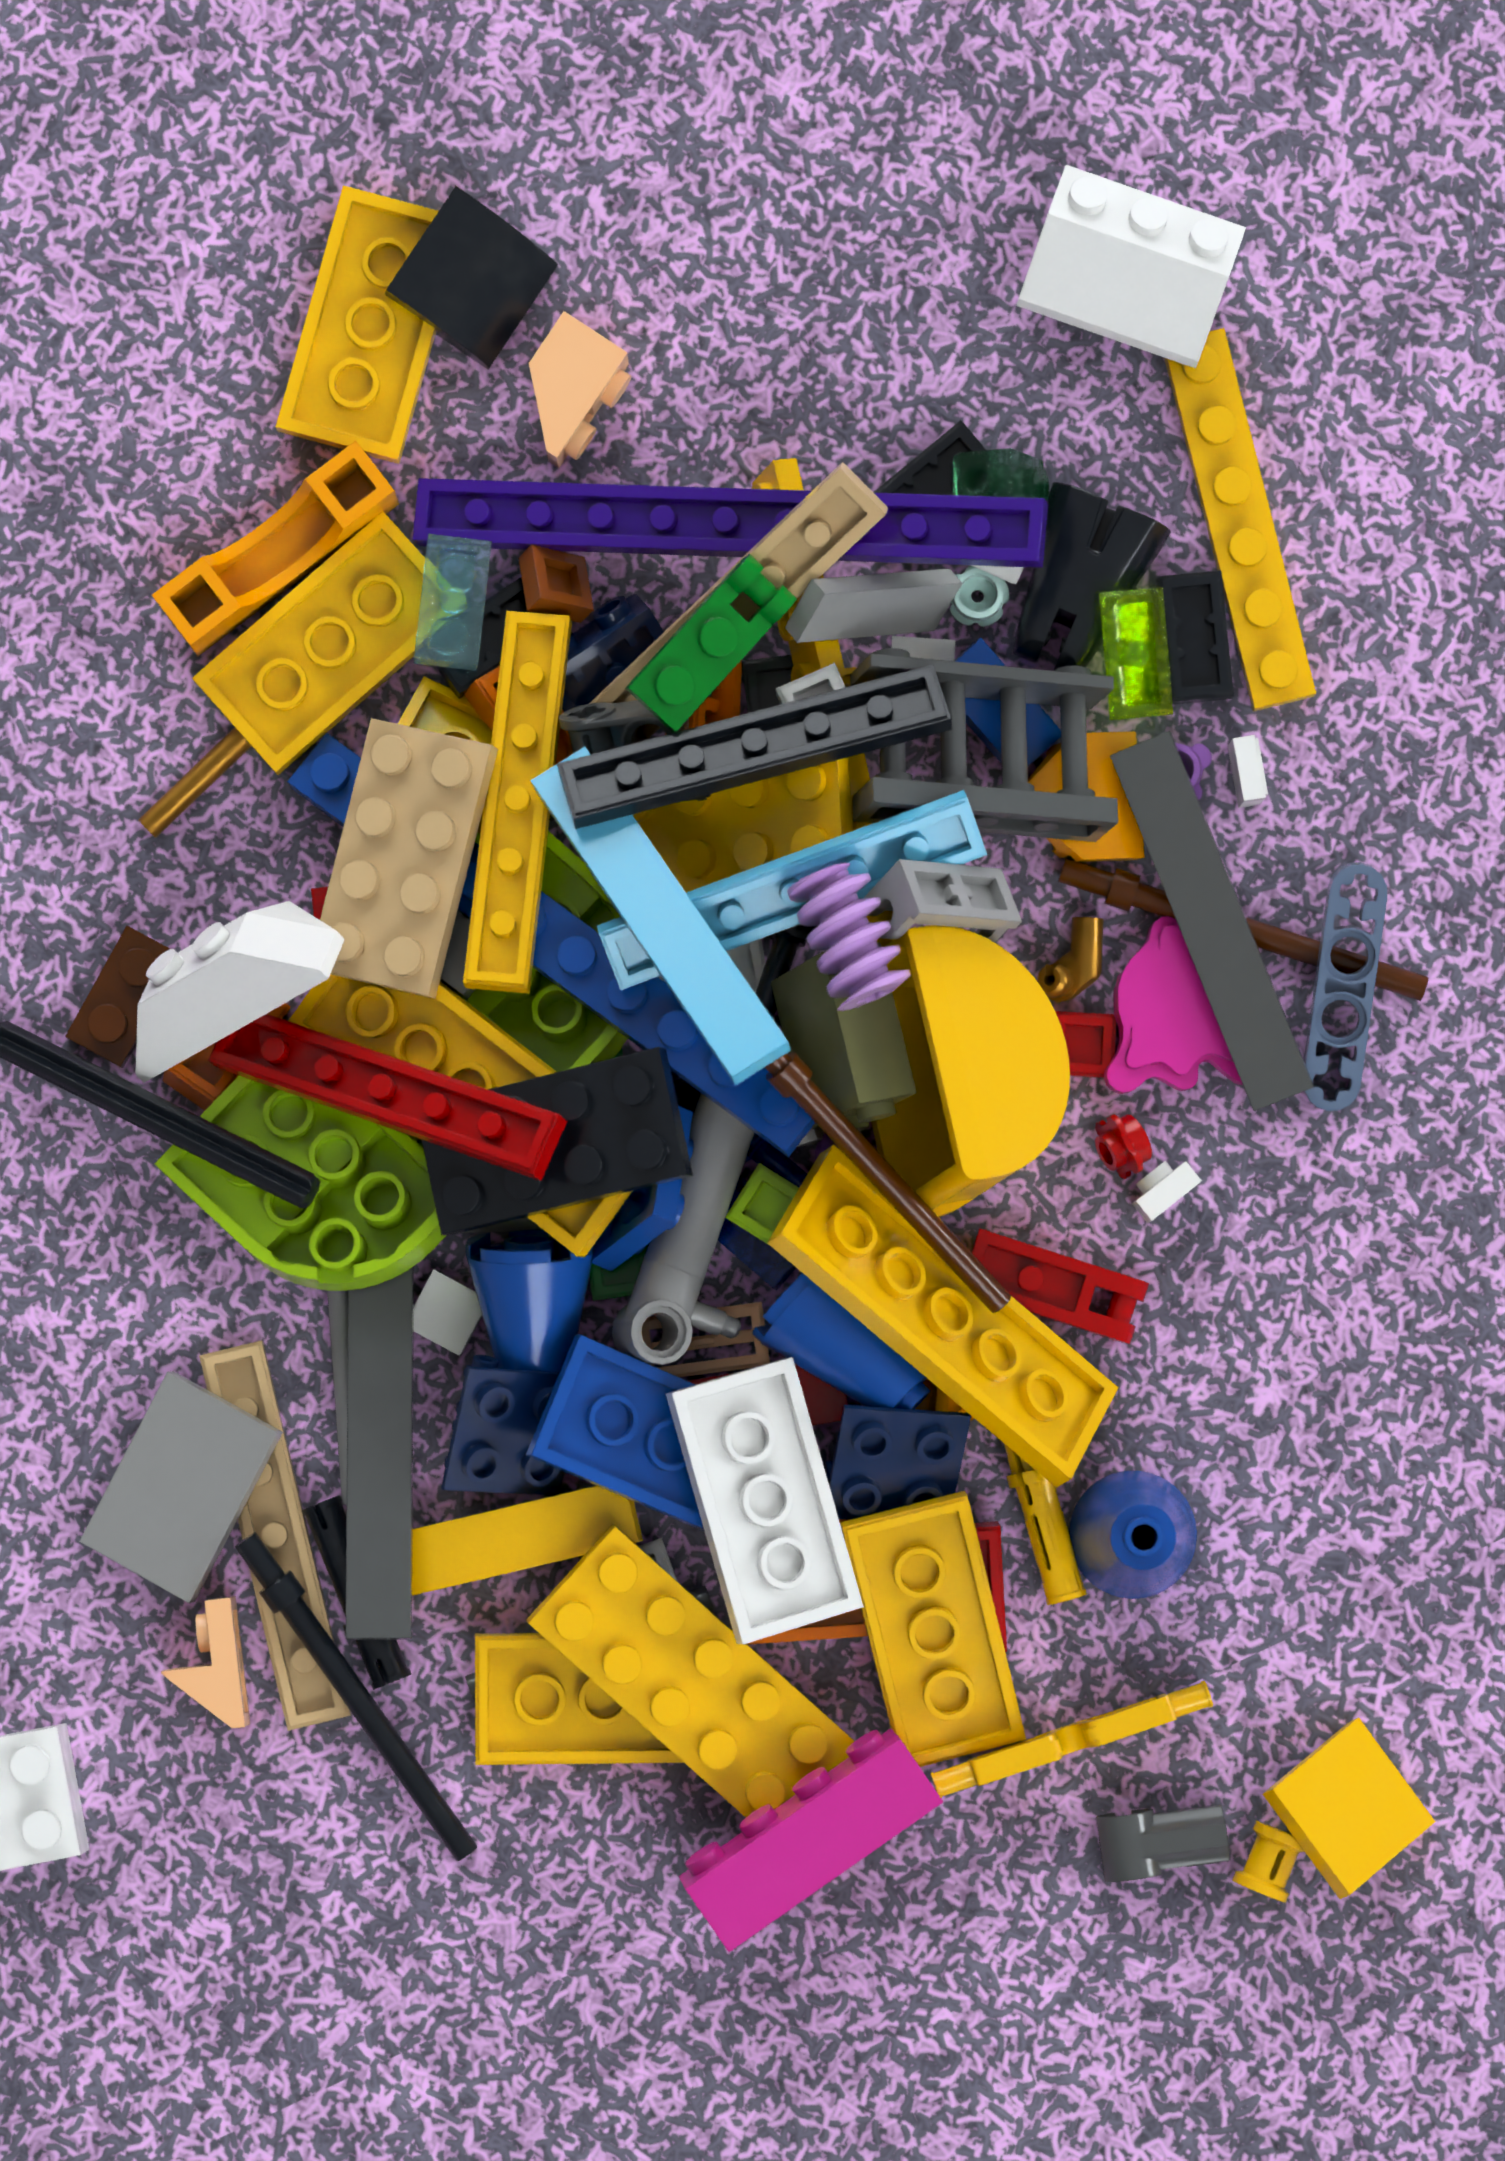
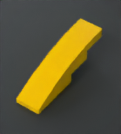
(517, 1537)

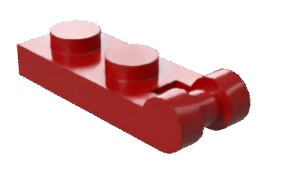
(1061, 1285)

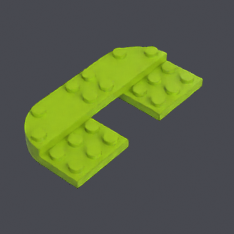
(375, 1187)

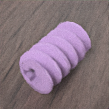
(847, 935)

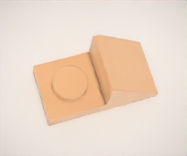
(222, 1683)

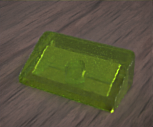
(1136, 652)

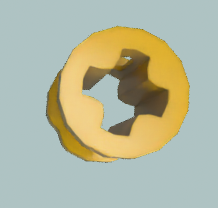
(1269, 1862)

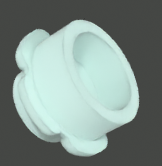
(990, 608)

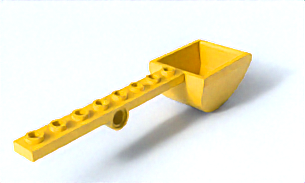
(972, 1023)

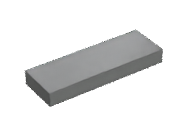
(872, 605)

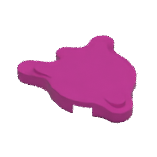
(1164, 1017)

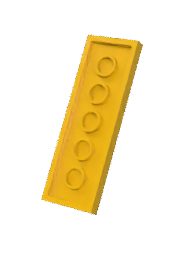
(453, 1041)
(993, 1365)
(687, 1676)

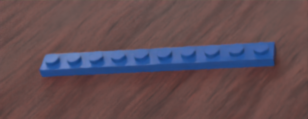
(576, 962)

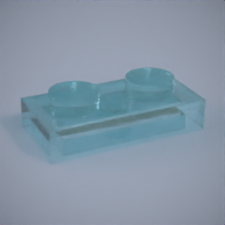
(452, 602)

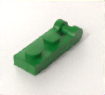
(709, 645)

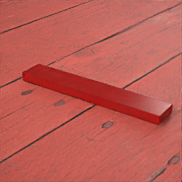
(393, 1093)

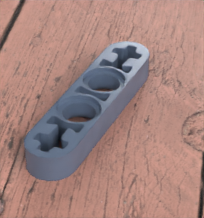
(1351, 987)

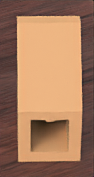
(571, 380)

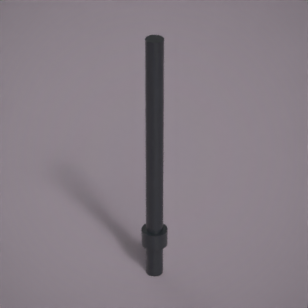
(283, 1594)

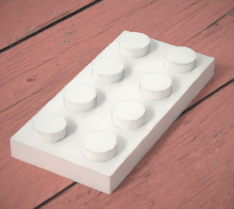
(764, 1500)

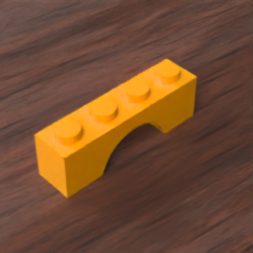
(309, 528)

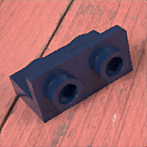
(607, 647)

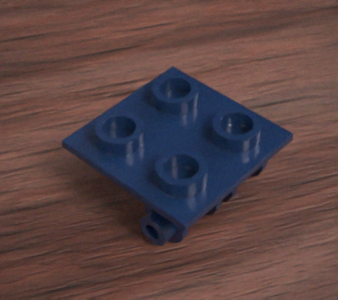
(495, 1430)
(894, 1458)

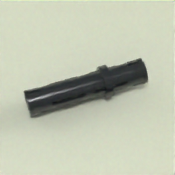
(328, 1526)

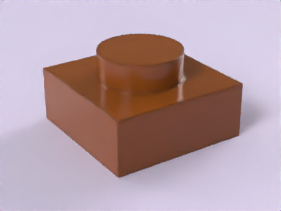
(555, 583)

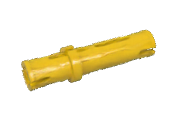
(1046, 1531)

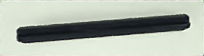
(158, 1116)

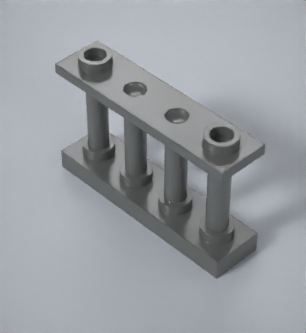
(1014, 804)

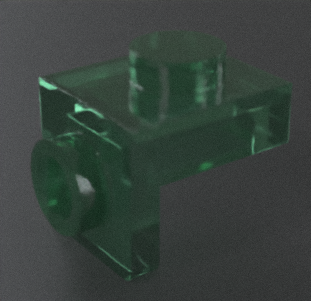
(999, 474)

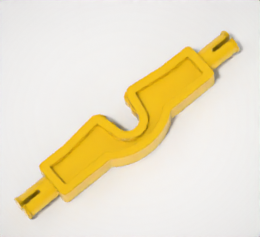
(1070, 1738)

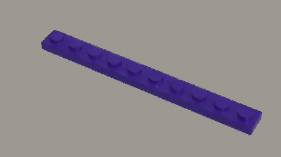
(721, 521)

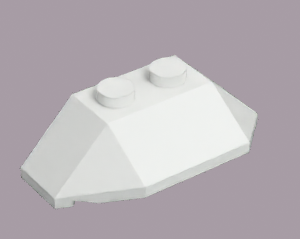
(229, 981)

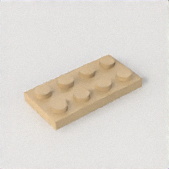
(406, 854)

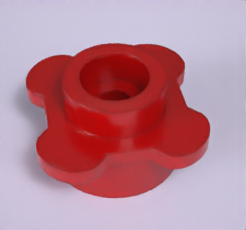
(1122, 1144)

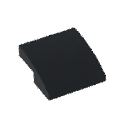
(471, 277)

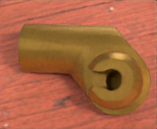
(1079, 966)

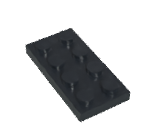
(616, 1140)

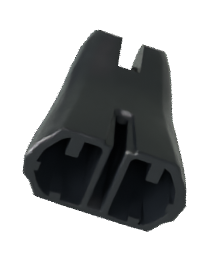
(1084, 554)

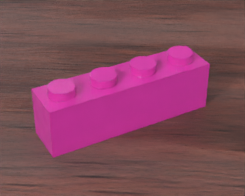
(808, 1838)

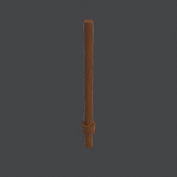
(1124, 890)
(792, 1078)

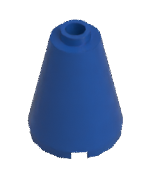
(529, 1297)
(839, 1349)
(1104, 1526)

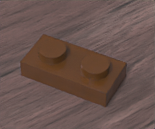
(109, 1012)

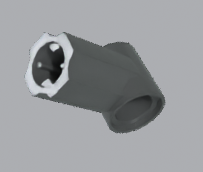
(1149, 1842)

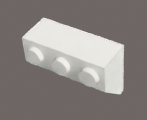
(1130, 266)

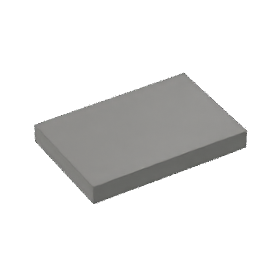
(181, 1486)

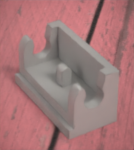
(946, 897)

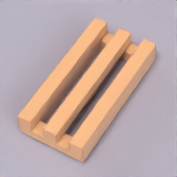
(707, 1341)

